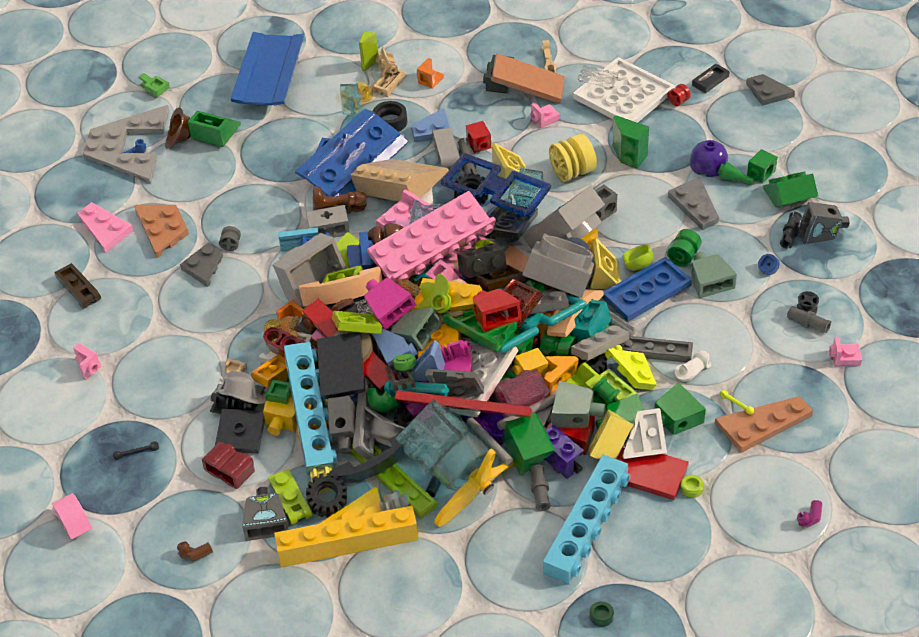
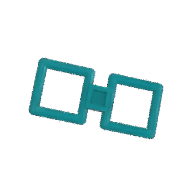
(534, 319)

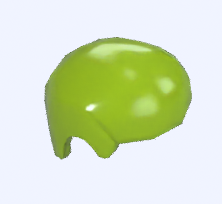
(638, 257)

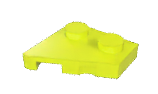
(633, 367)

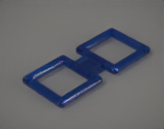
(496, 185)

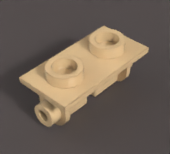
(386, 62)

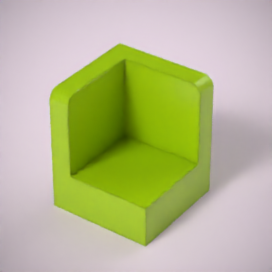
(584, 377)

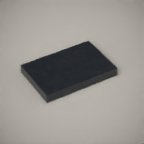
(341, 365)

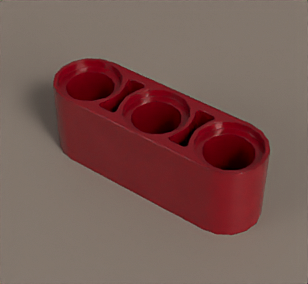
(284, 339)

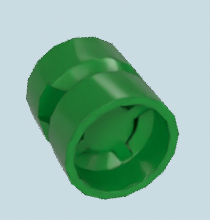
(684, 247)
(557, 345)

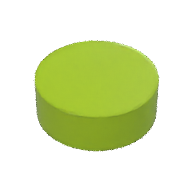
(692, 486)

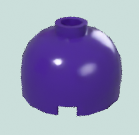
(708, 158)

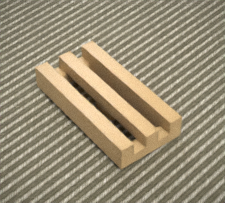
(391, 83)

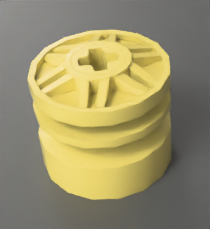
(572, 157)

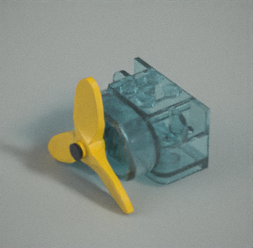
(451, 454)

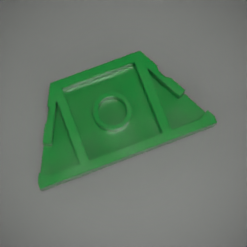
(469, 326)

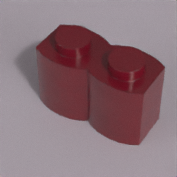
(228, 464)

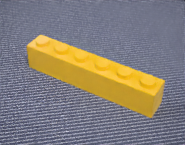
(346, 536)

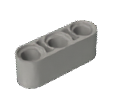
(445, 147)

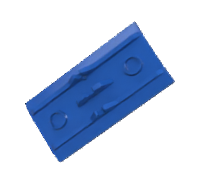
(267, 69)
(359, 142)

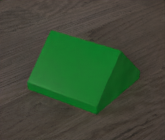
(527, 442)

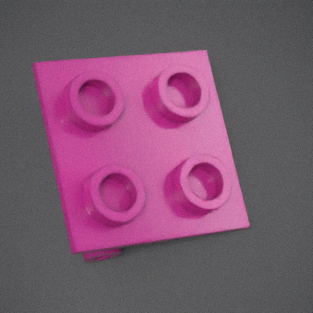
(459, 356)

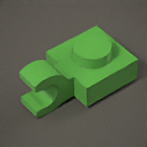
(154, 85)

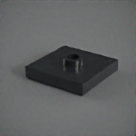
(241, 429)

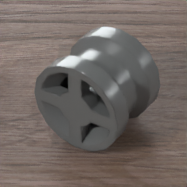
(230, 238)

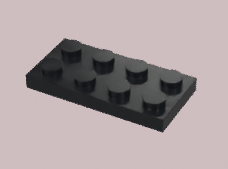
(509, 224)

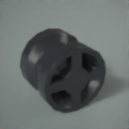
(808, 301)

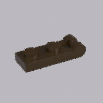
(77, 285)

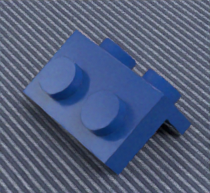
(358, 253)

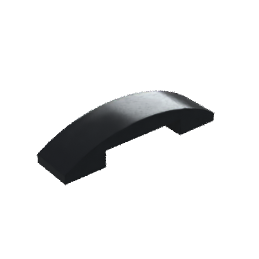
(372, 466)

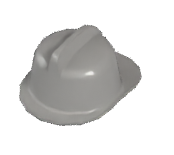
(242, 387)
(383, 427)

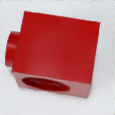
(479, 136)

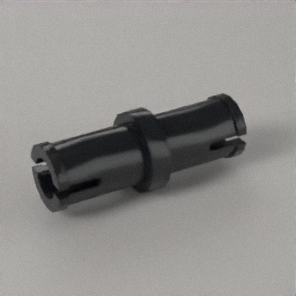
(790, 230)

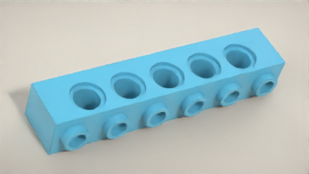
(296, 356)
(566, 567)

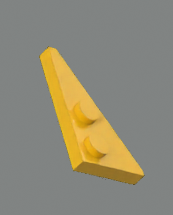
(365, 504)

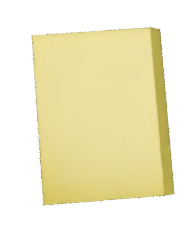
(507, 160)
(605, 268)
(610, 436)

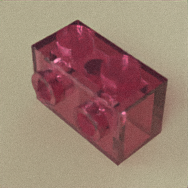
(522, 390)

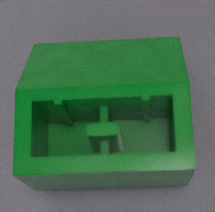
(212, 128)
(791, 188)

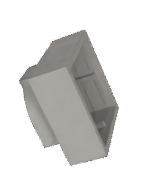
(570, 220)
(560, 264)
(307, 265)

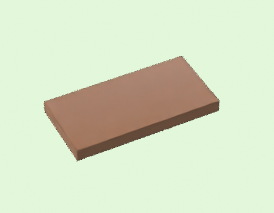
(527, 78)

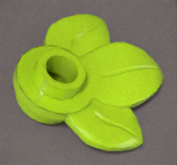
(434, 293)

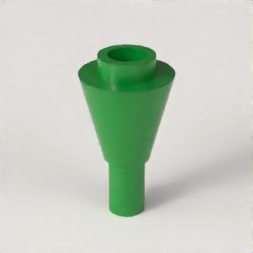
(731, 173)

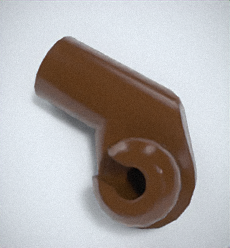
(191, 553)

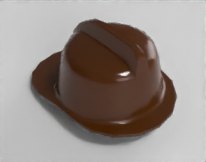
(178, 128)

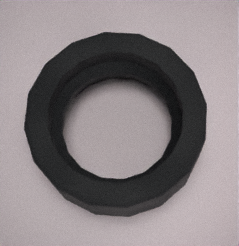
(392, 108)

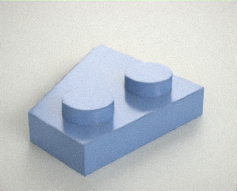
(423, 129)

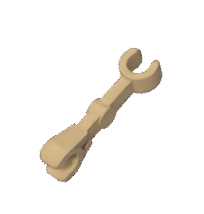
(548, 57)

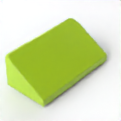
(368, 49)
(342, 274)

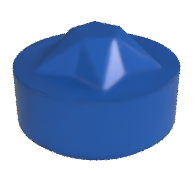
(768, 264)

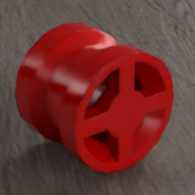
(679, 94)

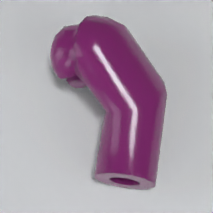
(813, 517)

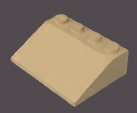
(391, 177)

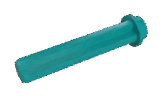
(426, 388)

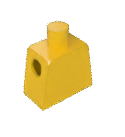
(280, 416)

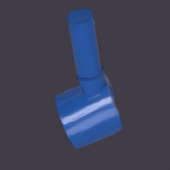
(140, 147)

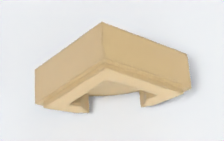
(234, 365)

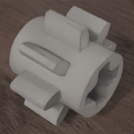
(393, 501)

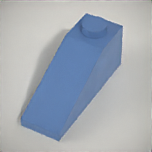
(392, 346)

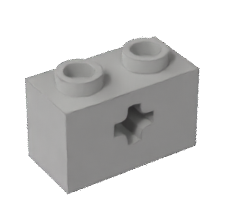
(329, 220)

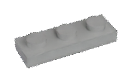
(600, 342)

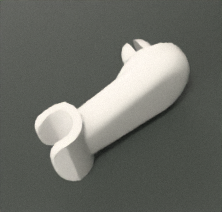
(689, 370)

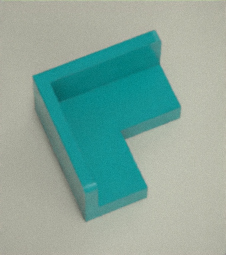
(591, 320)

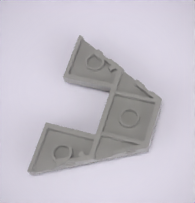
(107, 143)

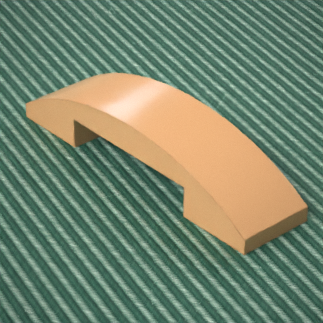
(339, 289)
(565, 326)

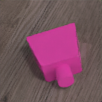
(388, 301)

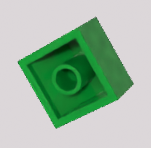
(630, 141)

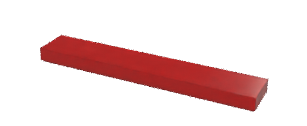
(321, 317)
(465, 404)

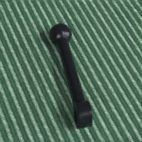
(153, 446)

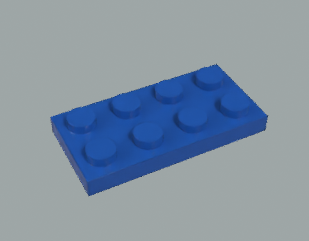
(646, 289)

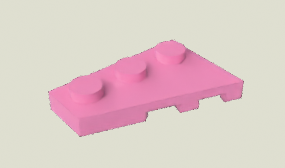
(104, 226)

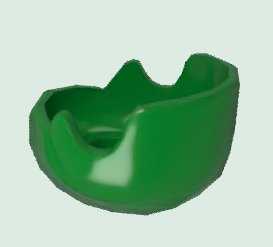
(381, 402)

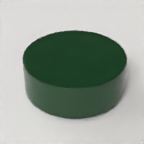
(601, 614)

